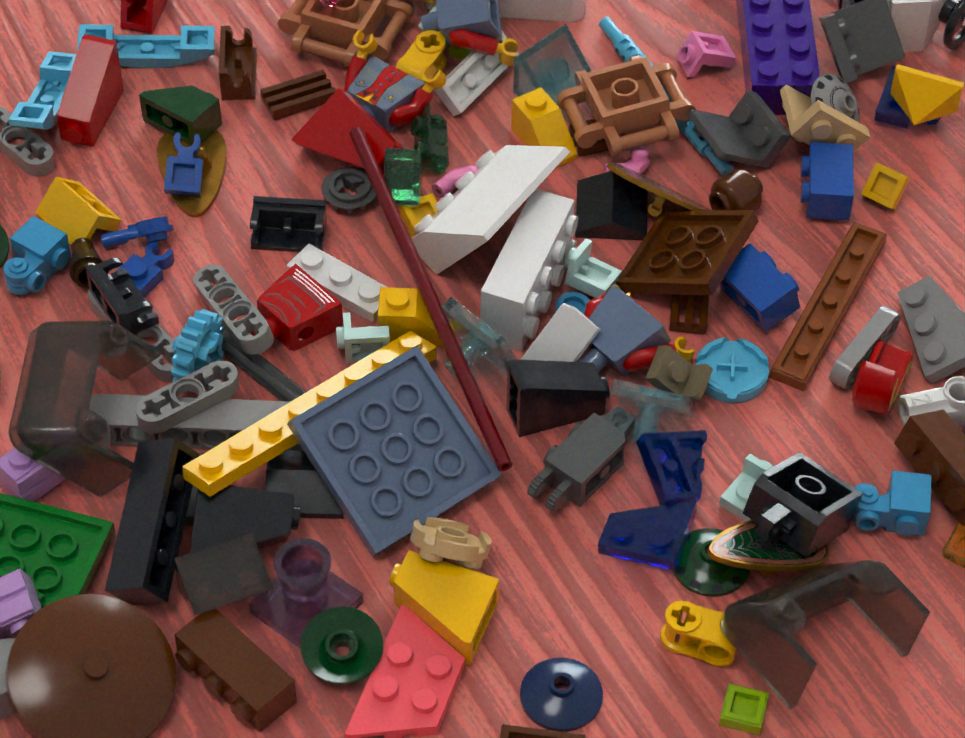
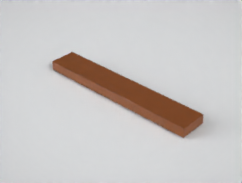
(827, 306)

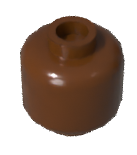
(736, 192)

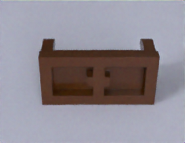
(237, 66)

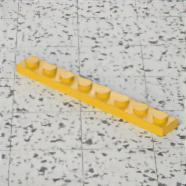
(272, 435)

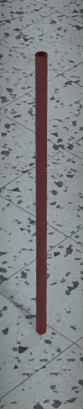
(431, 302)

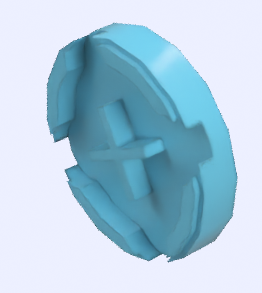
(738, 369)

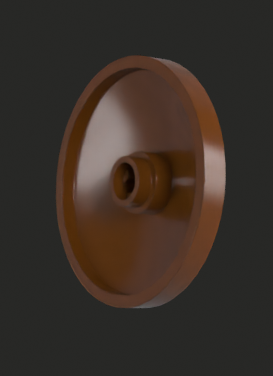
(90, 670)

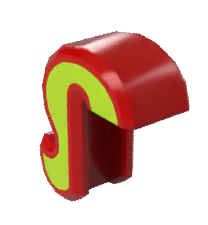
(881, 378)

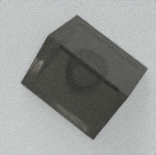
(222, 574)

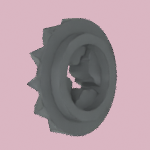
(353, 179)

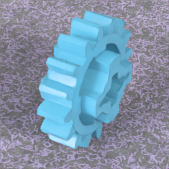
(198, 343)

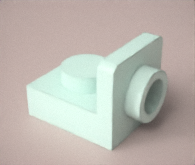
(360, 341)
(738, 492)

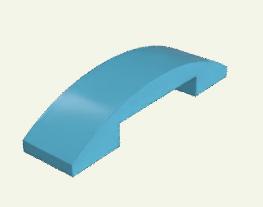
(157, 50)
(45, 100)

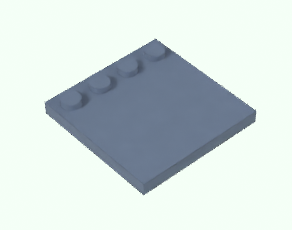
(394, 450)

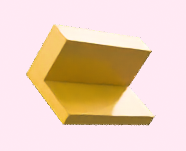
(75, 210)

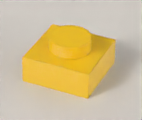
(885, 186)
(413, 214)

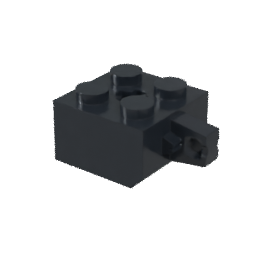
(801, 504)

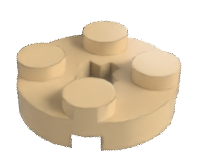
(450, 540)

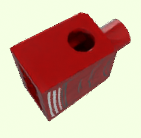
(299, 309)

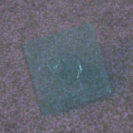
(477, 337)
(651, 405)

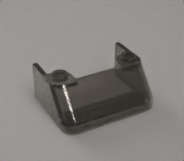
(54, 396)
(767, 621)

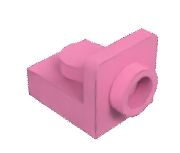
(704, 49)

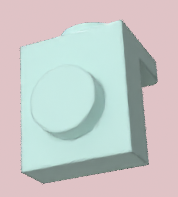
(589, 273)

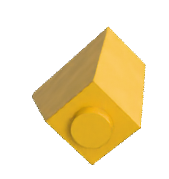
(448, 599)

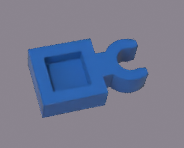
(184, 171)
(147, 271)

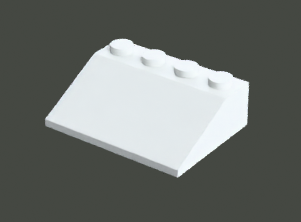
(483, 202)

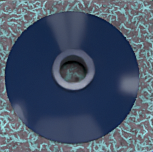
(558, 708)

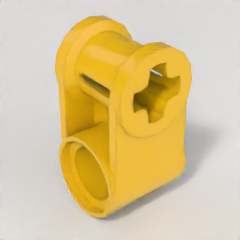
(425, 49)
(698, 634)

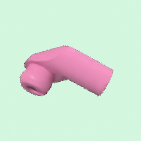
(638, 161)
(447, 182)

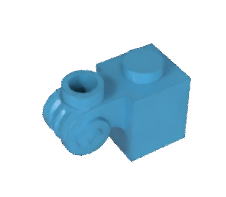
(38, 254)
(900, 510)

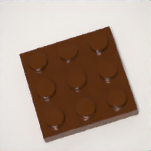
(687, 252)

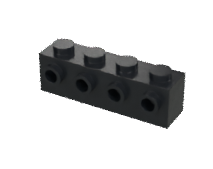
(151, 523)

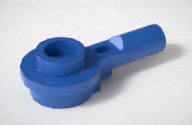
(152, 229)

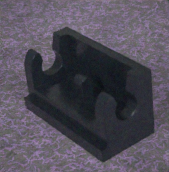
(287, 223)
(120, 296)

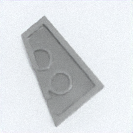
(935, 327)

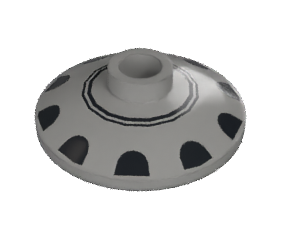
(836, 94)

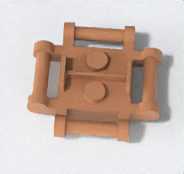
(338, 24)
(628, 103)

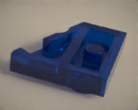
(674, 464)
(649, 534)

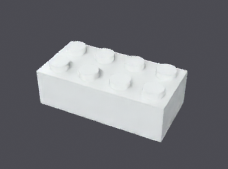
(529, 268)

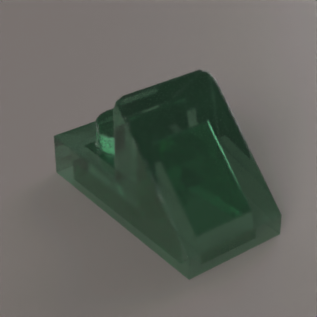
(404, 175)

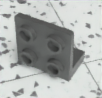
(862, 38)
(747, 136)

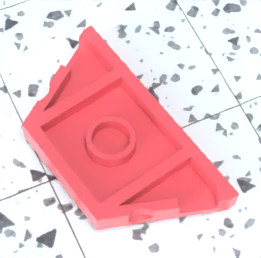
(410, 684)

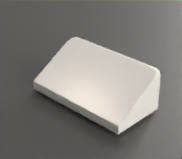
(563, 337)

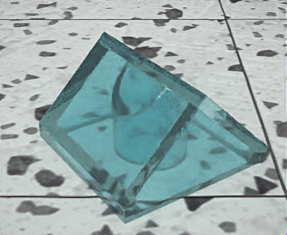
(549, 64)

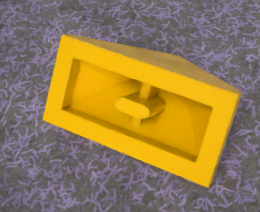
(924, 94)

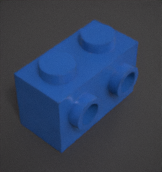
(828, 181)
(761, 288)

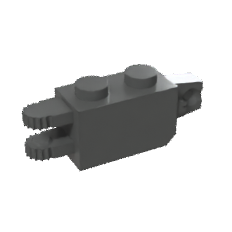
(584, 459)

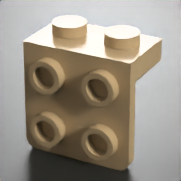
(819, 121)

